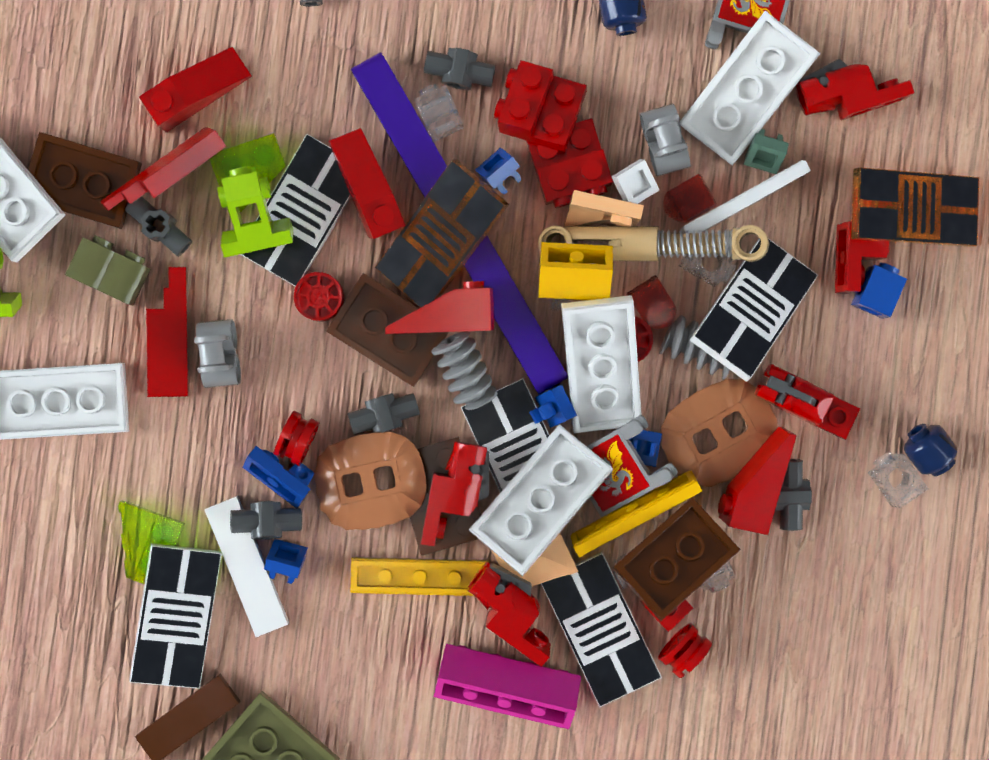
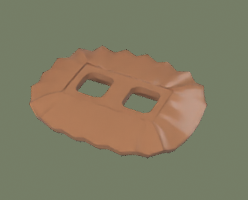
(706, 410)
(363, 456)

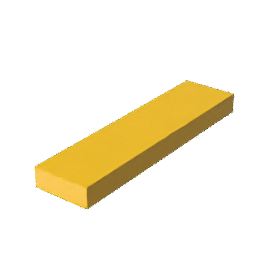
(635, 513)
(413, 576)

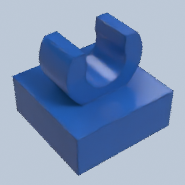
(497, 169)
(553, 407)
(647, 446)
(285, 559)

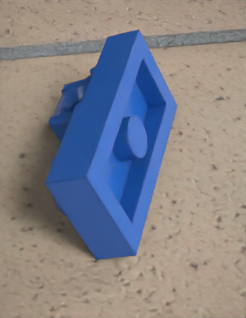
(289, 484)

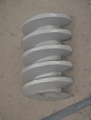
(679, 341)
(466, 370)

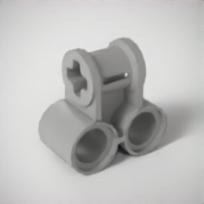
(665, 140)
(218, 353)

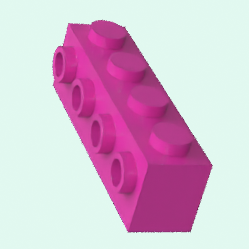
(508, 686)

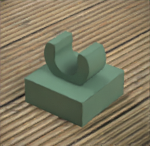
(766, 152)

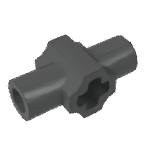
(459, 68)
(171, 236)
(383, 413)
(794, 497)
(265, 520)

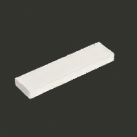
(748, 198)
(247, 570)

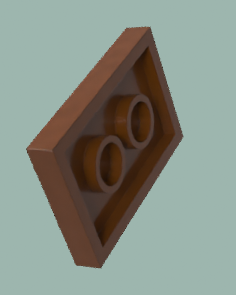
(82, 177)
(362, 327)
(457, 527)
(676, 559)

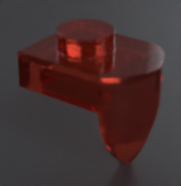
(688, 200)
(654, 303)

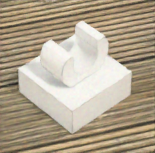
(635, 182)

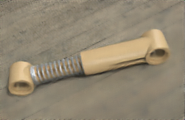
(649, 243)

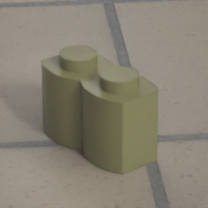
(107, 270)

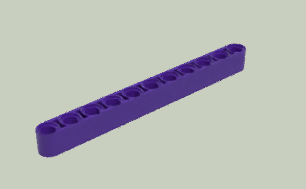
(484, 264)

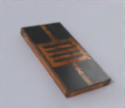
(915, 207)
(441, 234)

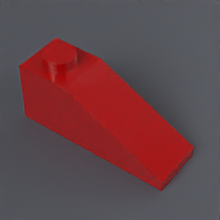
(194, 88)
(366, 184)
(453, 312)
(756, 488)

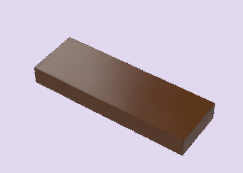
(187, 718)

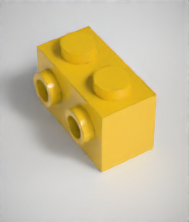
(574, 274)

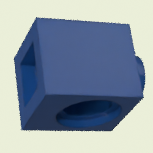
(880, 290)

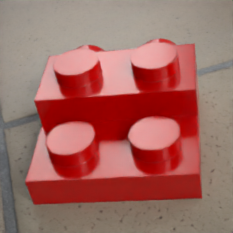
(539, 106)
(578, 168)

